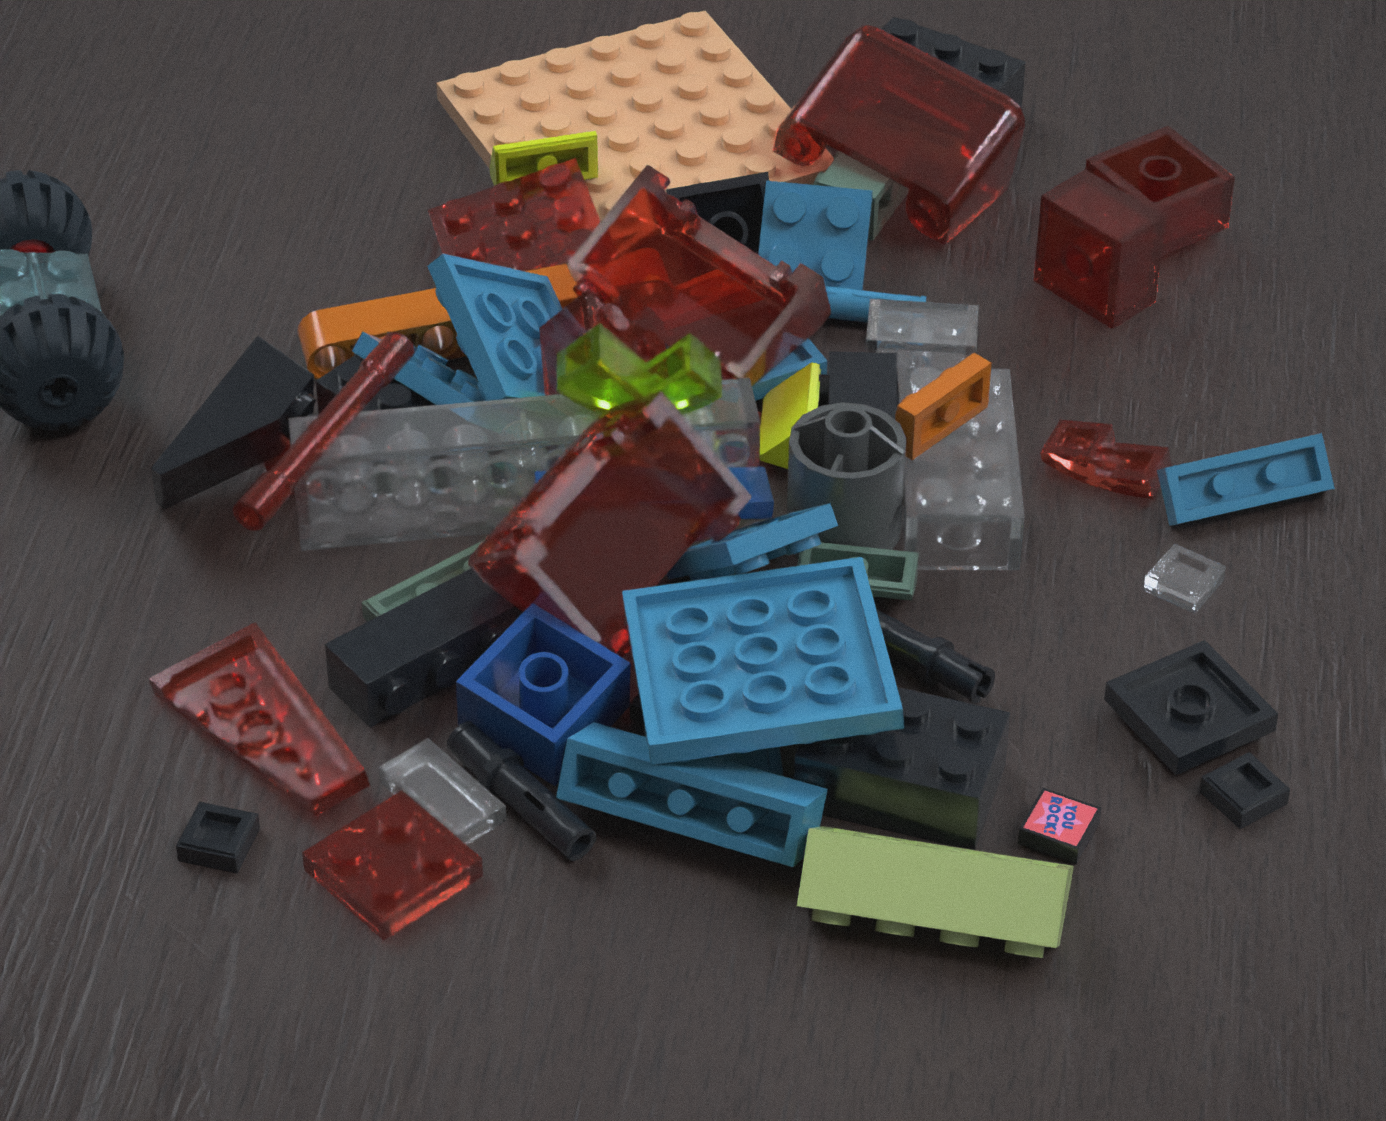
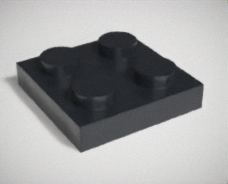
(1190, 707)

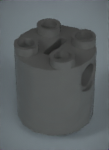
(855, 463)

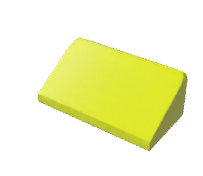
(526, 157)
(783, 408)

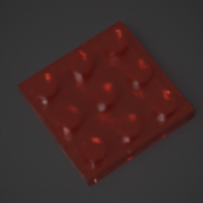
(520, 221)

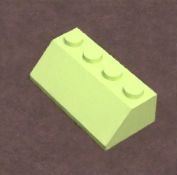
(935, 888)

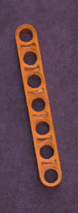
(332, 332)

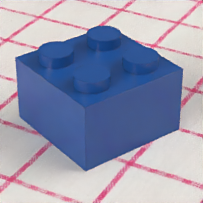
(541, 688)

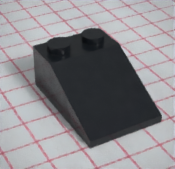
(236, 425)

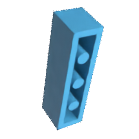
(693, 798)

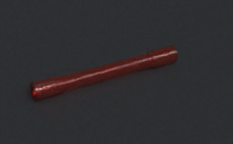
(276, 485)

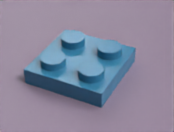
(817, 228)

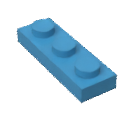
(1245, 479)

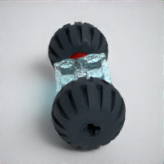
(55, 343)

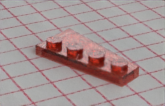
(265, 717)

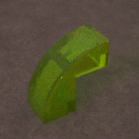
(604, 372)

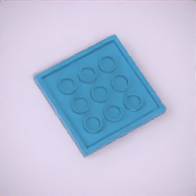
(760, 661)

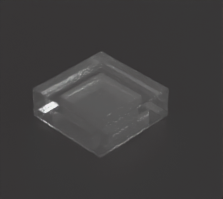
(1184, 578)

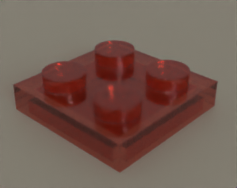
(392, 864)

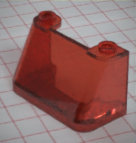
(912, 123)
(689, 277)
(611, 518)

